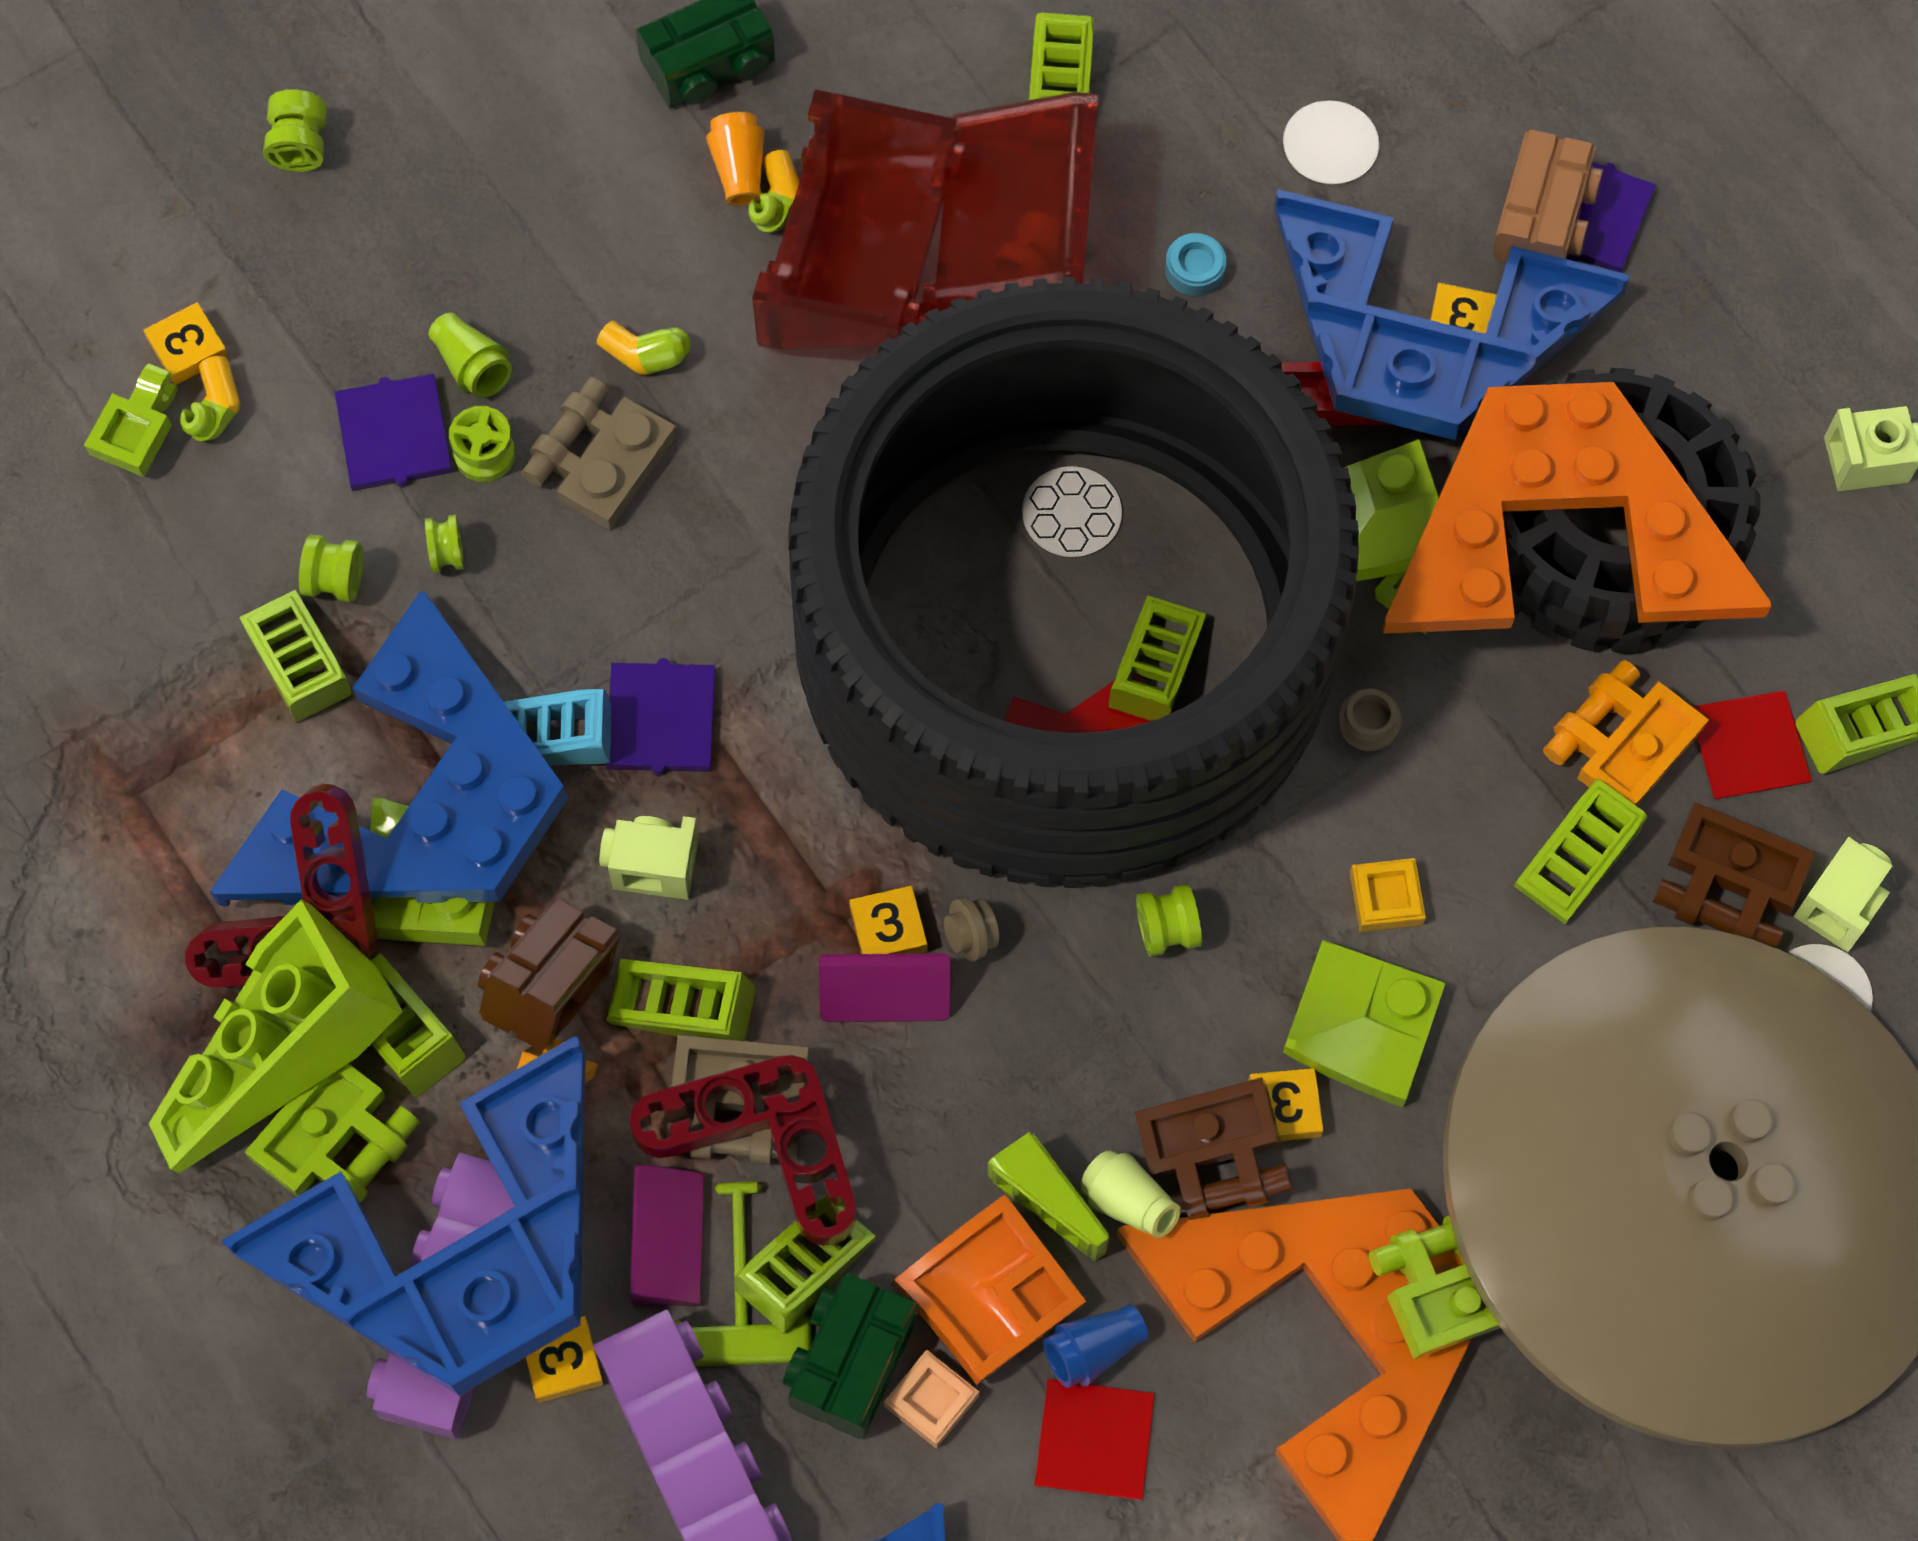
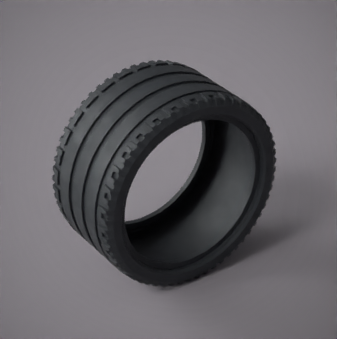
(1111, 379)

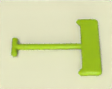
(743, 1342)

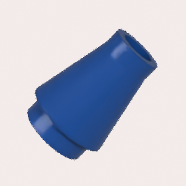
(1091, 1345)

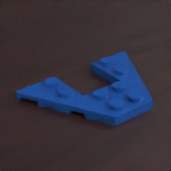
(1414, 367)
(468, 821)
(483, 1295)

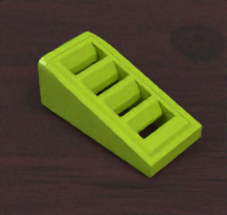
(1061, 40)
(314, 693)
(1144, 699)
(1833, 738)
(1611, 809)
(734, 1012)
(425, 1054)
(1040, 1186)
(768, 1299)

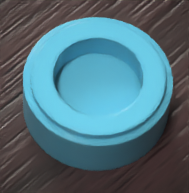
(1195, 264)

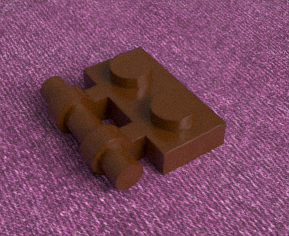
(1739, 860)
(1209, 1130)

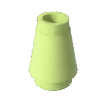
(1127, 1193)

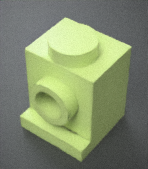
(1860, 455)
(651, 856)
(1847, 894)

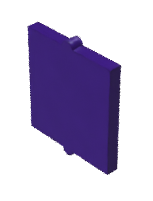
(1614, 218)
(393, 432)
(661, 717)

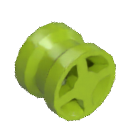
(472, 432)
(331, 568)
(1168, 920)

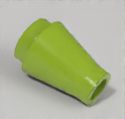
(473, 358)

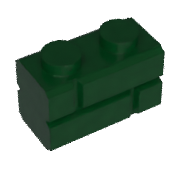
(704, 48)
(851, 1354)

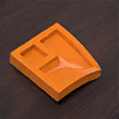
(990, 1289)

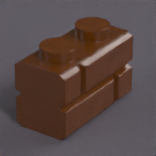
(547, 973)

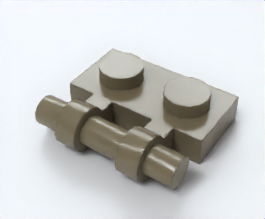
(615, 462)
(709, 1056)

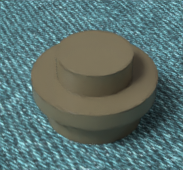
(1369, 719)
(971, 928)

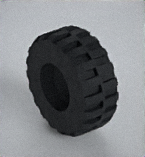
(1586, 585)

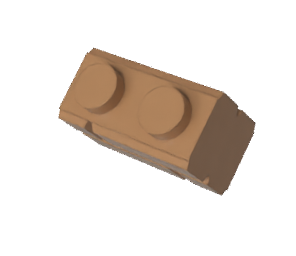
(1547, 197)

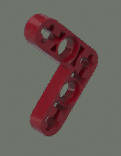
(347, 912)
(781, 1118)

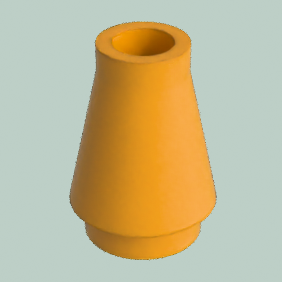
(738, 154)

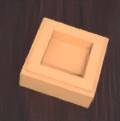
(931, 1399)

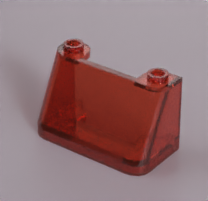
(1018, 199)
(857, 226)

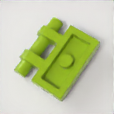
(318, 1125)
(1433, 1307)

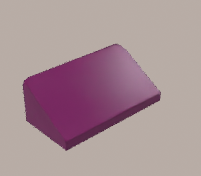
(884, 987)
(667, 1237)

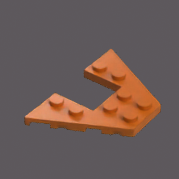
(1567, 452)
(1225, 1262)

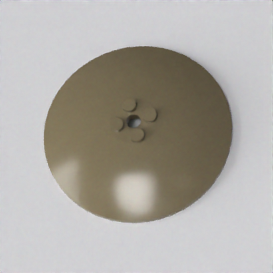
(1614, 1242)

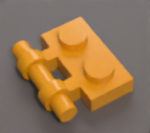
(1643, 745)

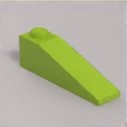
(293, 1024)

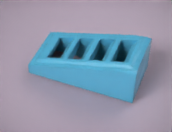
(579, 704)

